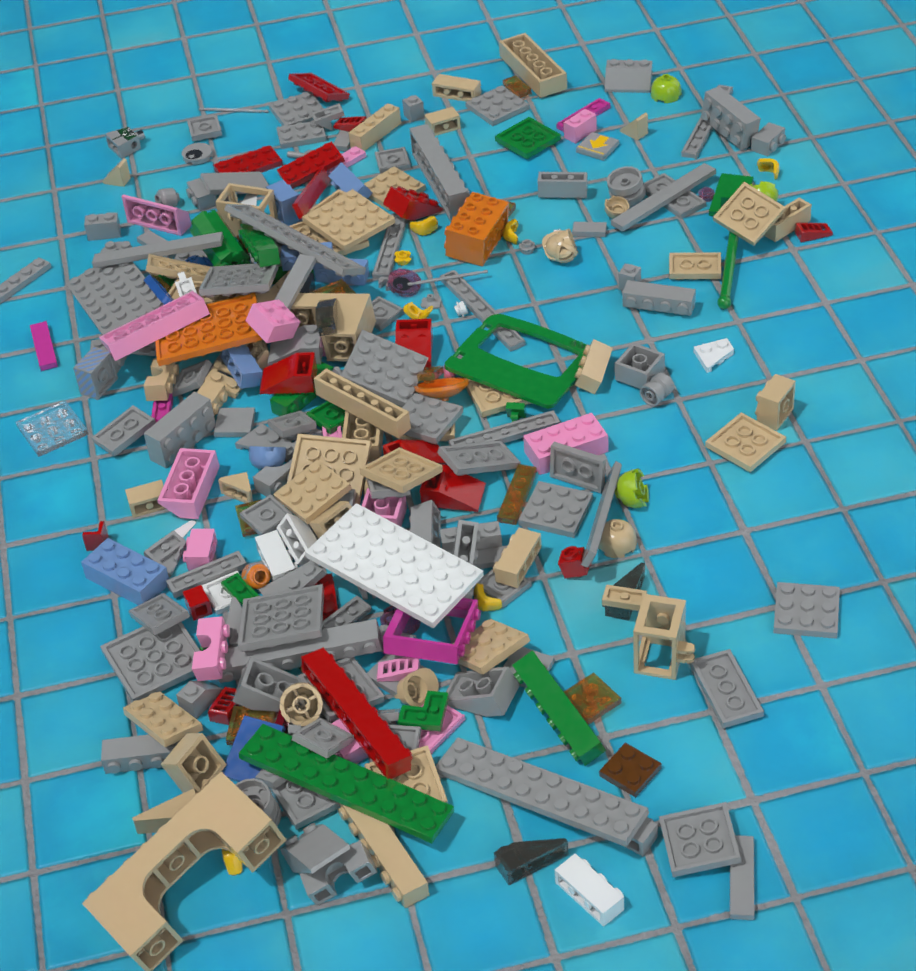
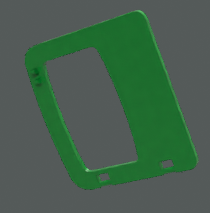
(509, 377)

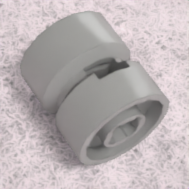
(657, 389)

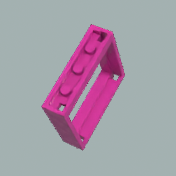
(432, 650)

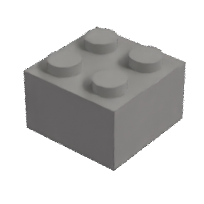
(639, 365)

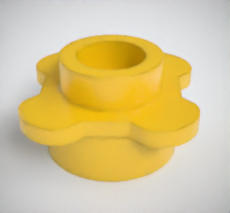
(402, 257)

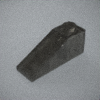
(326, 316)
(633, 580)
(527, 857)

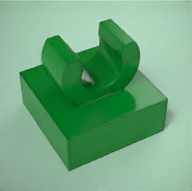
(515, 411)

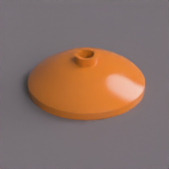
(442, 388)

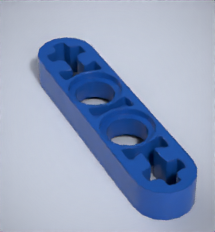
(158, 289)

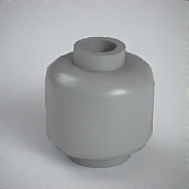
(167, 197)

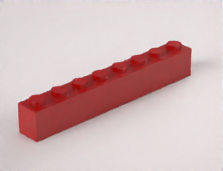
(357, 714)

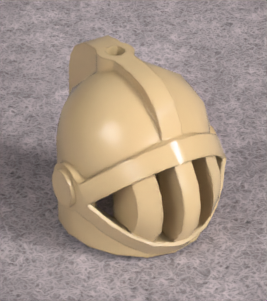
(560, 246)

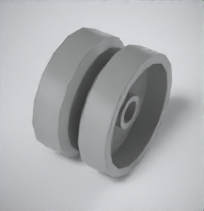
(627, 183)

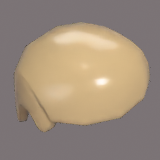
(615, 206)

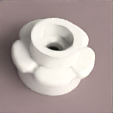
(460, 308)

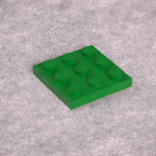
(528, 137)

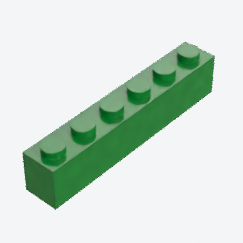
(259, 246)
(559, 709)

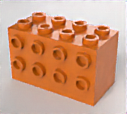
(476, 228)

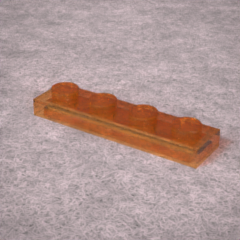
(517, 494)

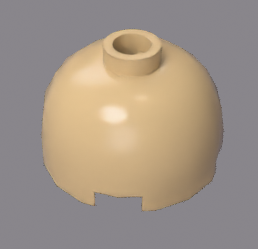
(618, 538)
(307, 710)

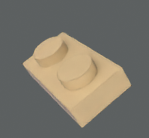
(623, 597)

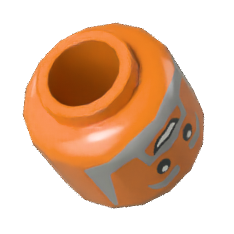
(256, 575)

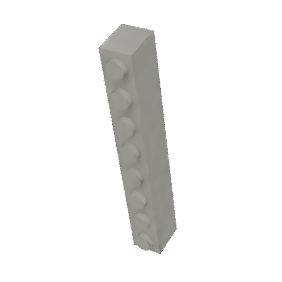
(340, 641)

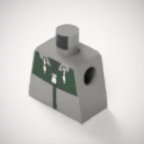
(124, 141)

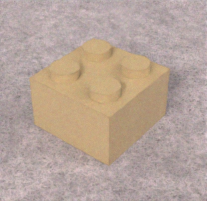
(775, 401)
(193, 763)

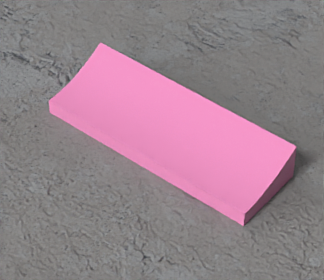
(154, 325)

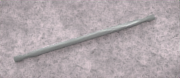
(234, 110)
(447, 277)

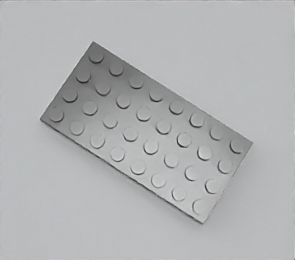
(113, 295)

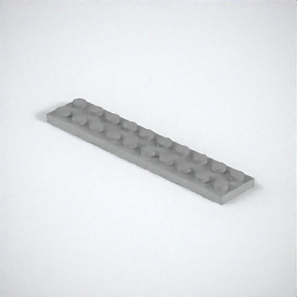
(295, 240)
(542, 791)

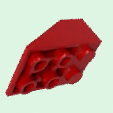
(410, 203)
(416, 336)
(290, 375)
(419, 447)
(453, 491)

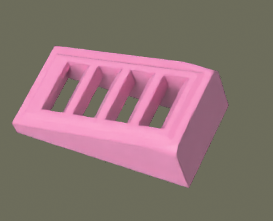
(407, 663)

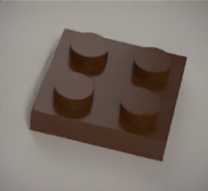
(630, 769)

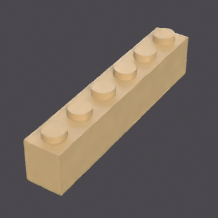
(362, 403)
(388, 855)

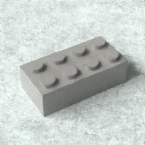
(730, 117)
(180, 429)

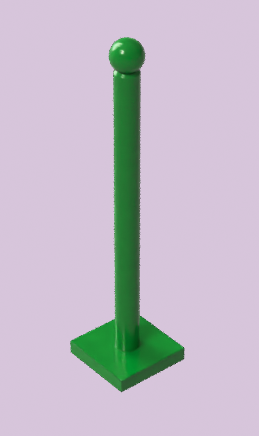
(724, 300)

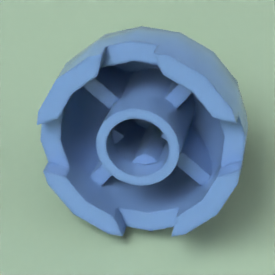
(267, 456)

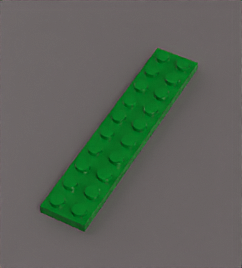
(348, 784)

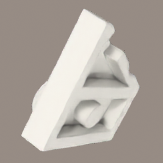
(713, 353)

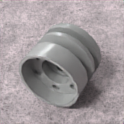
(262, 797)

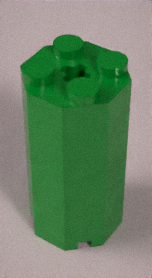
(231, 250)

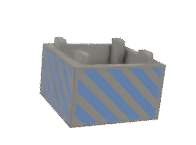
(95, 373)

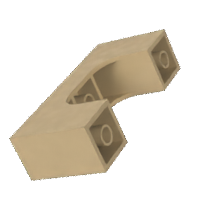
(353, 315)
(132, 895)

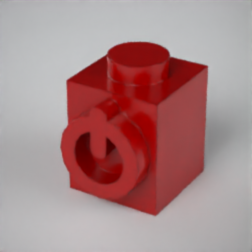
(570, 562)

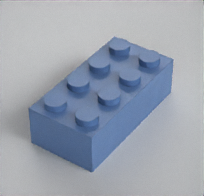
(125, 572)

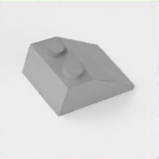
(305, 340)
(262, 686)
(485, 693)
(313, 848)

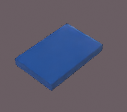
(236, 768)

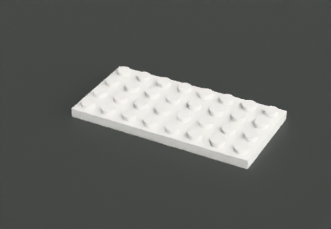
(394, 565)

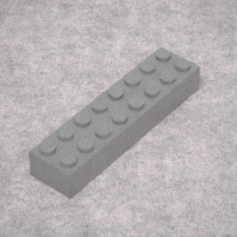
(438, 169)

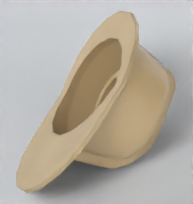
(414, 687)

